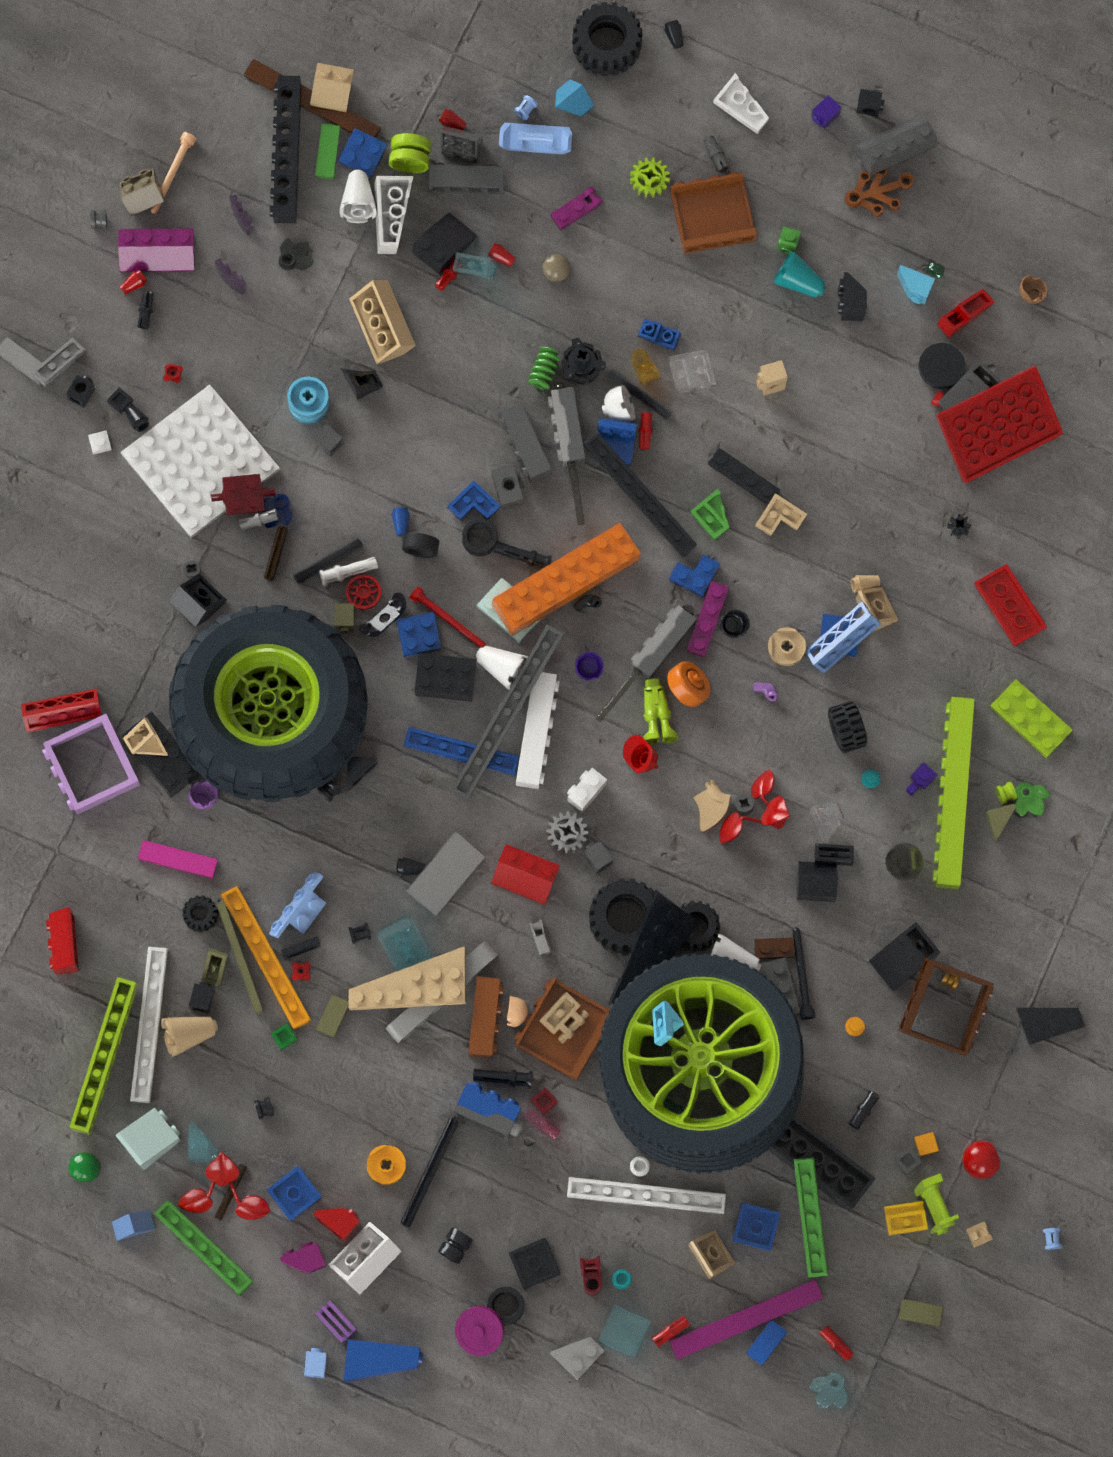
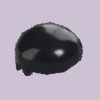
(734, 623)

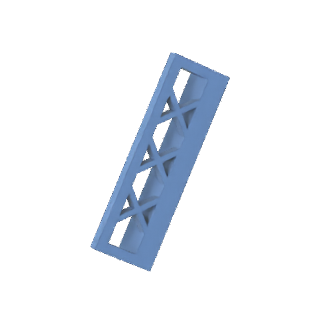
(844, 640)

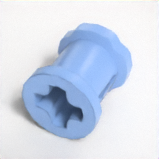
(525, 107)
(1048, 1235)

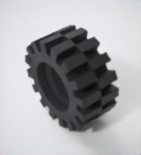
(196, 902)

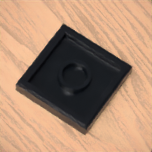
(534, 1263)

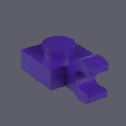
(921, 778)

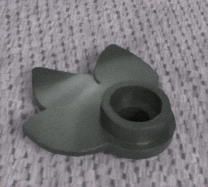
(296, 253)

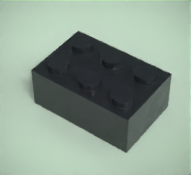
(445, 677)

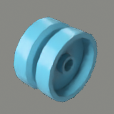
(308, 389)

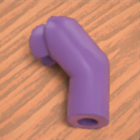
(767, 689)

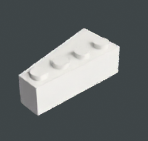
(391, 206)

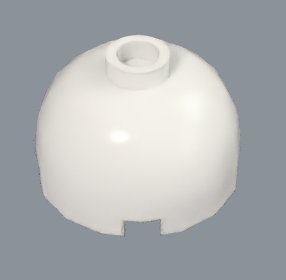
(618, 405)

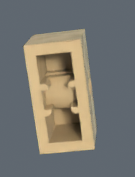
(771, 378)

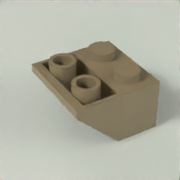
(141, 191)

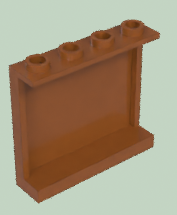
(712, 212)
(543, 1045)

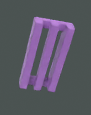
(324, 1309)

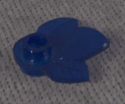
(284, 511)

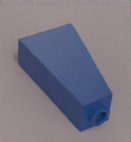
(378, 1359)

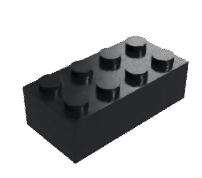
(170, 771)

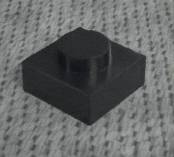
(119, 400)

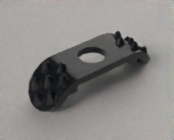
(394, 609)

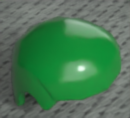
(84, 1167)

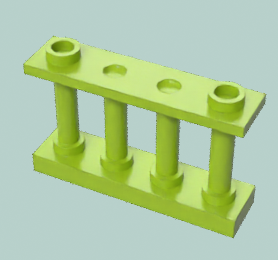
(930, 1192)

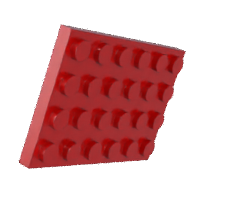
(999, 424)

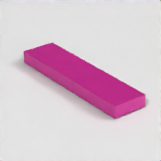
(177, 859)

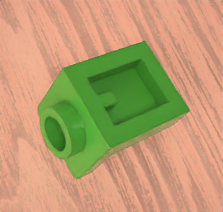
(788, 240)

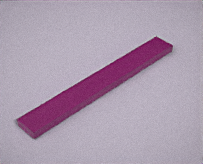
(746, 1319)

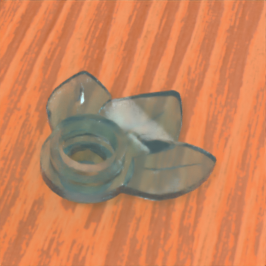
(829, 1394)

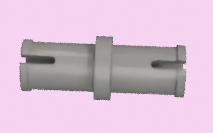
(258, 519)

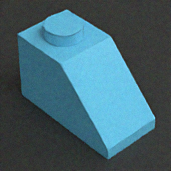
(915, 284)

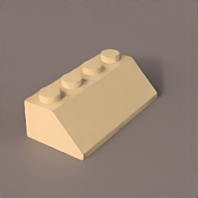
(382, 321)

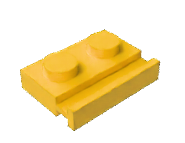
(905, 1218)

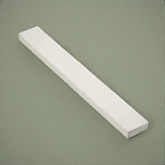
(149, 1025)
(646, 1195)

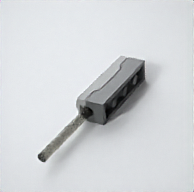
(568, 437)
(655, 651)

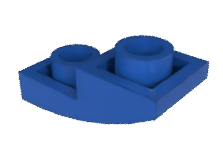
(659, 335)
(766, 1342)

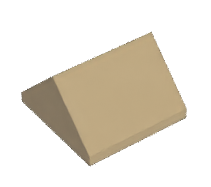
(878, 605)
(711, 1254)

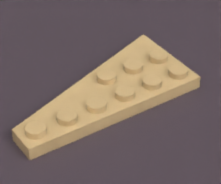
(424, 984)

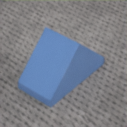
(133, 1224)

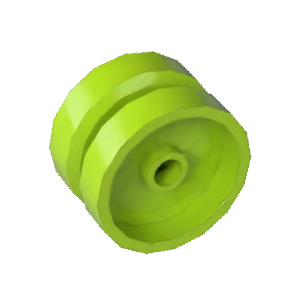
(410, 153)

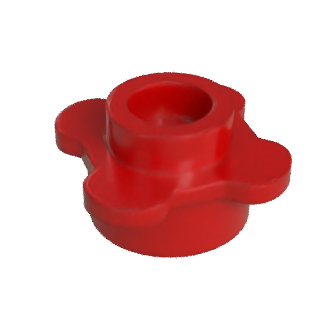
(169, 368)
(301, 966)

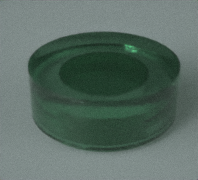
(935, 270)

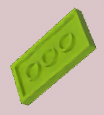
(1031, 718)

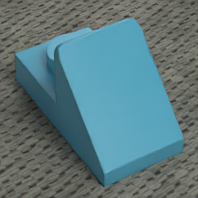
(665, 1023)

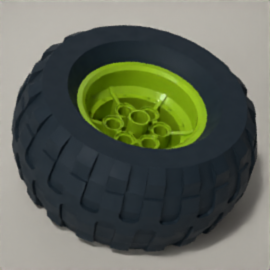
(256, 761)

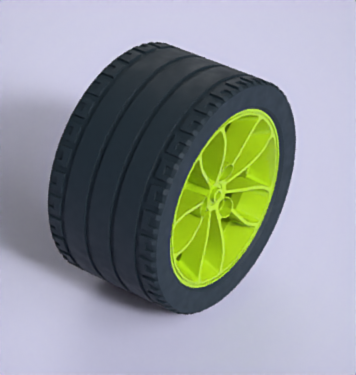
(742, 1131)

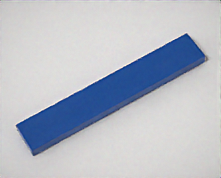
(457, 750)

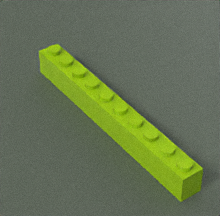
(954, 793)

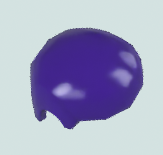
(589, 666)

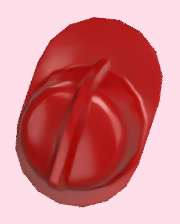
(640, 754)

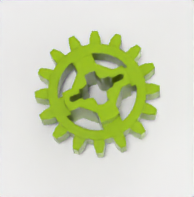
(657, 179)

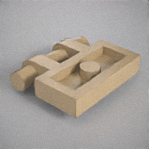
(560, 1013)

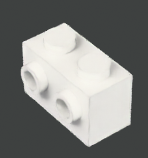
(587, 789)

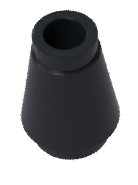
(674, 33)
(138, 420)
(409, 867)

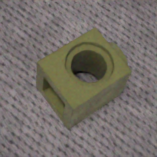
(344, 618)

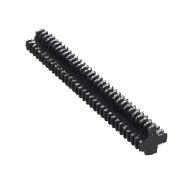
(639, 394)
(335, 556)

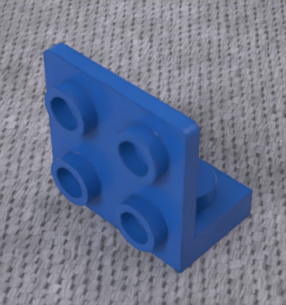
(619, 436)

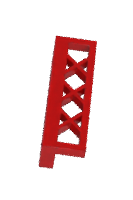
(62, 712)

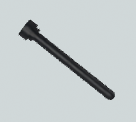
(807, 1011)

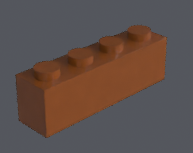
(484, 1017)

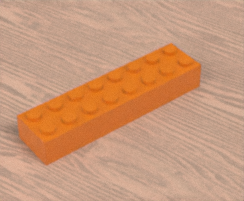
(565, 579)

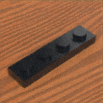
(743, 476)

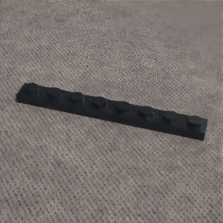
(640, 495)

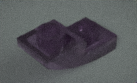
(241, 216)
(232, 279)

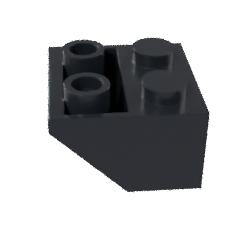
(852, 299)

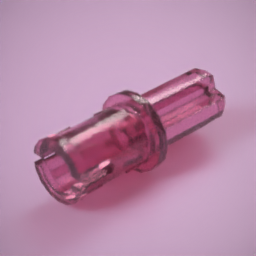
(542, 1123)

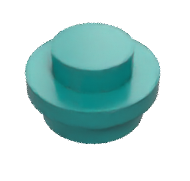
(870, 778)
(621, 1279)

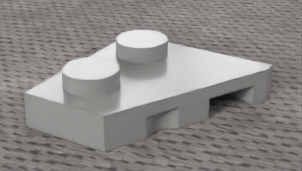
(578, 1356)

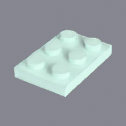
(485, 606)

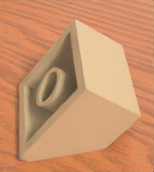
(331, 87)

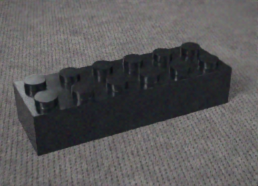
(835, 1172)

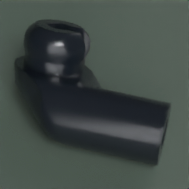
(587, 601)

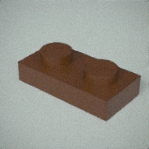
(774, 948)

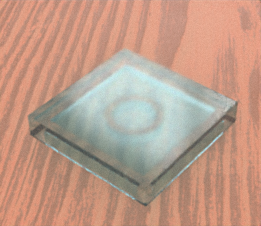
(624, 1331)

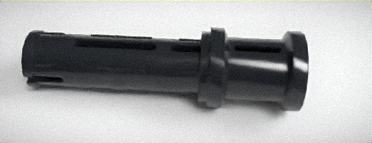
(532, 558)
(513, 1078)

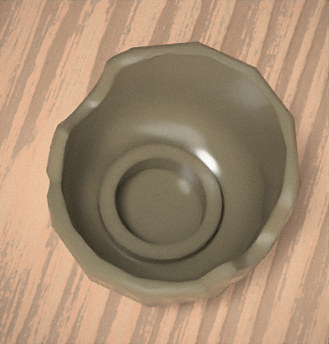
(556, 268)

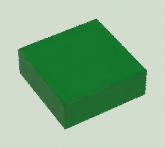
(284, 1036)

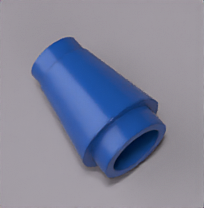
(401, 520)

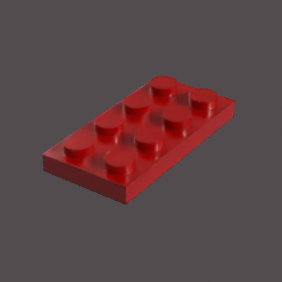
(1010, 605)

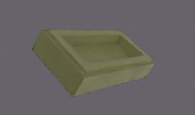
(333, 1016)

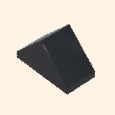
(358, 768)

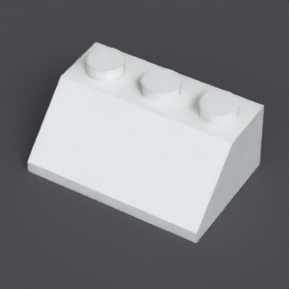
(365, 1258)

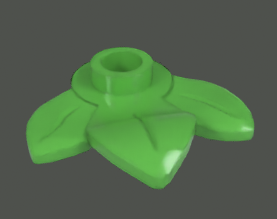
(1032, 801)

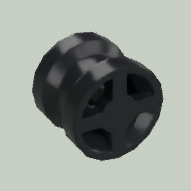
(329, 790)
(264, 1108)

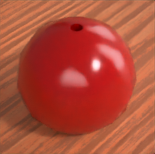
(981, 1159)

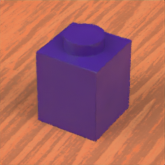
(826, 112)

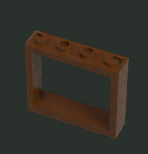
(917, 995)

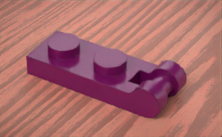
(576, 208)

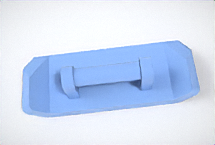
(535, 138)

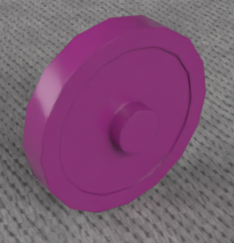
(479, 1330)

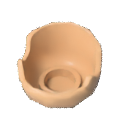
(517, 1012)

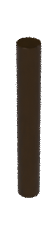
(229, 1194)

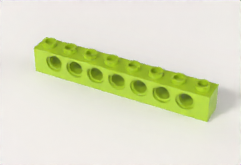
(103, 1056)

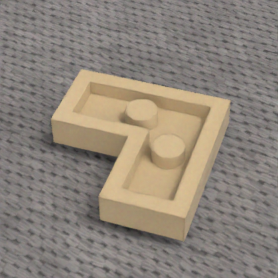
(777, 511)

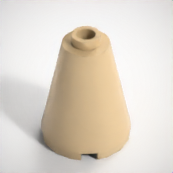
(187, 1032)

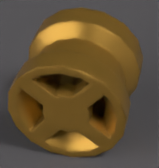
(950, 980)

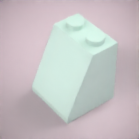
(149, 1138)

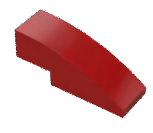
(965, 313)

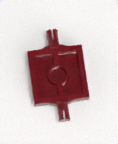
(243, 494)

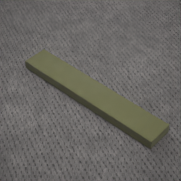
(240, 958)

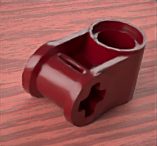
(591, 1272)

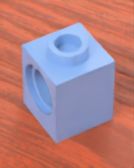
(315, 1363)

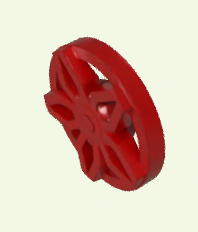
(363, 592)

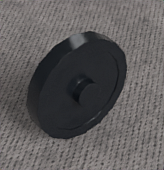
(941, 365)

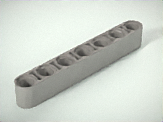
(414, 1017)

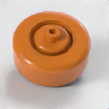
(689, 684)

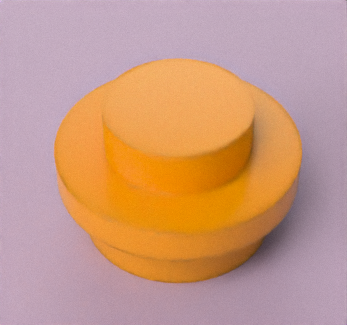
(854, 1026)

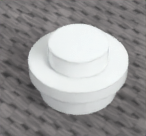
(639, 1166)

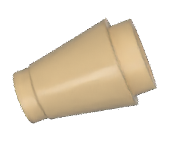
(862, 582)

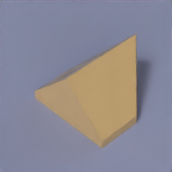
(144, 740)

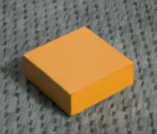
(926, 1144)

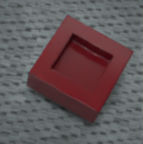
(544, 1101)

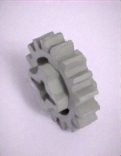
(573, 836)

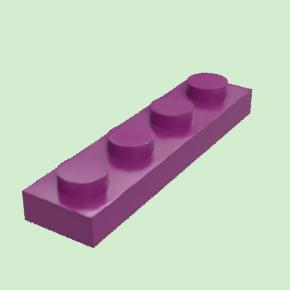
(707, 619)

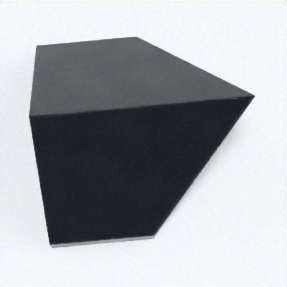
(362, 382)

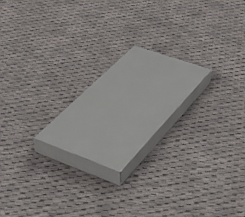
(445, 873)

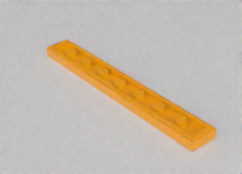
(265, 957)

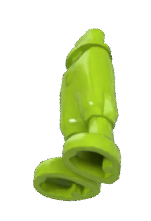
(657, 707)

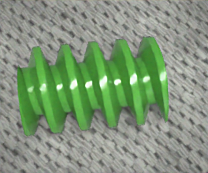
(543, 367)

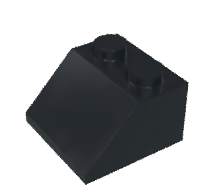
(197, 600)
(817, 882)

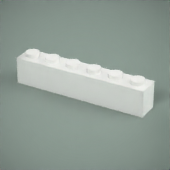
(536, 731)

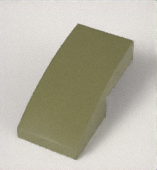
(921, 1313)

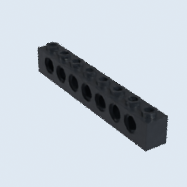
(288, 212)

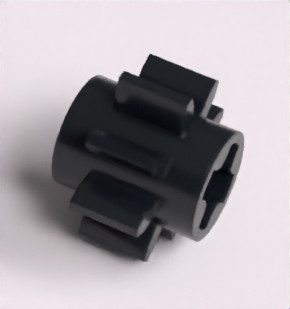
(961, 530)

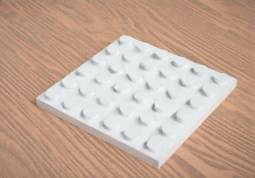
(191, 453)

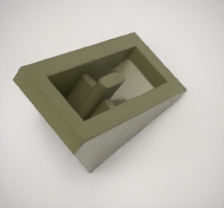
(997, 819)
(215, 967)

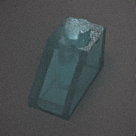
(475, 266)
(199, 1146)

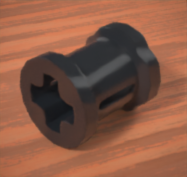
(360, 933)

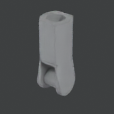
(540, 940)

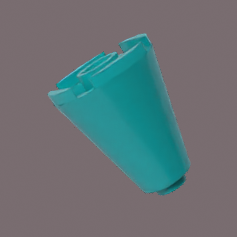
(799, 277)

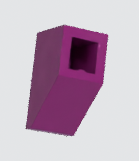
(304, 1260)

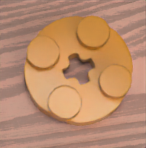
(385, 1176)

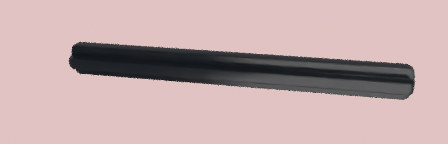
(429, 1172)

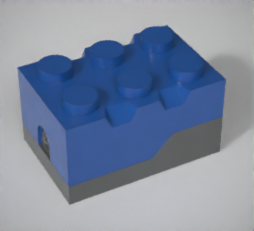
(489, 1111)

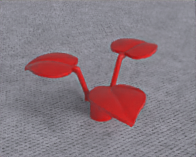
(774, 814)
(222, 1172)

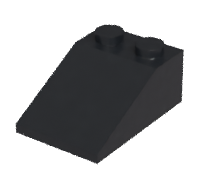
(441, 241)

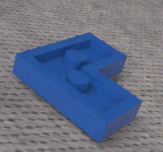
(473, 497)
(697, 580)

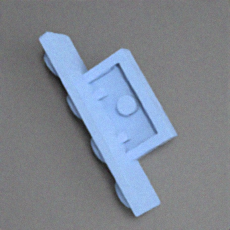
(302, 909)

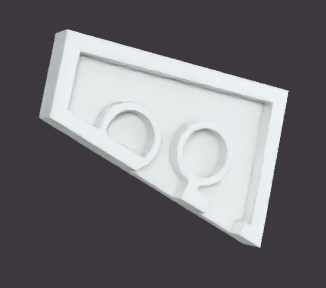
(739, 104)

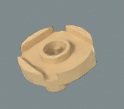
(794, 639)

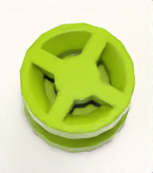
(1006, 792)

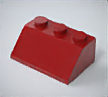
(525, 874)
(62, 941)

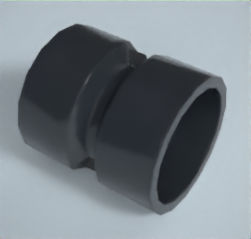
(455, 1245)

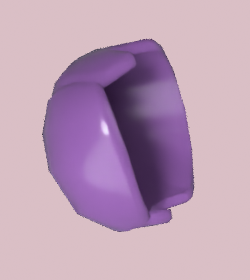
(203, 795)

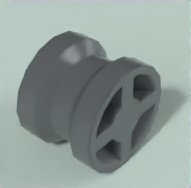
(98, 219)
(742, 808)

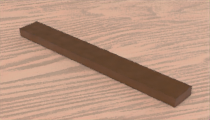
(346, 120)

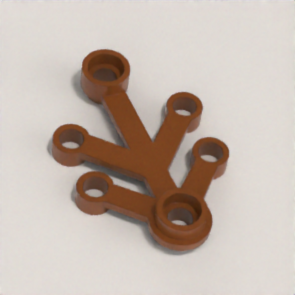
(876, 192)

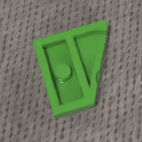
(711, 515)

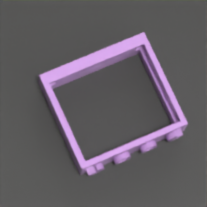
(106, 795)

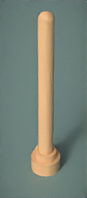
(187, 141)

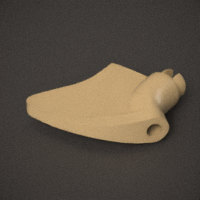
(712, 805)

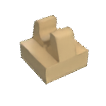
(979, 1234)

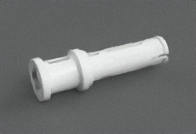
(339, 573)

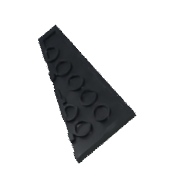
(657, 939)

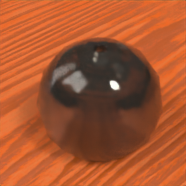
(904, 861)

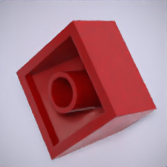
(339, 1221)

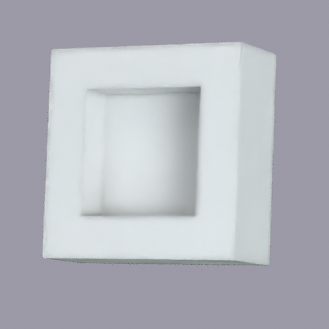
(99, 442)

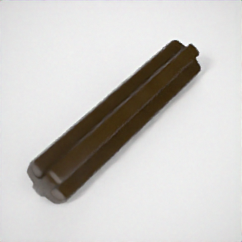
(275, 554)

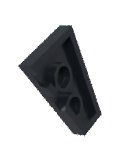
(1047, 1023)

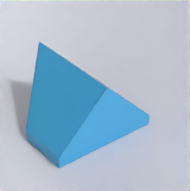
(573, 98)

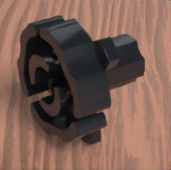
(576, 353)

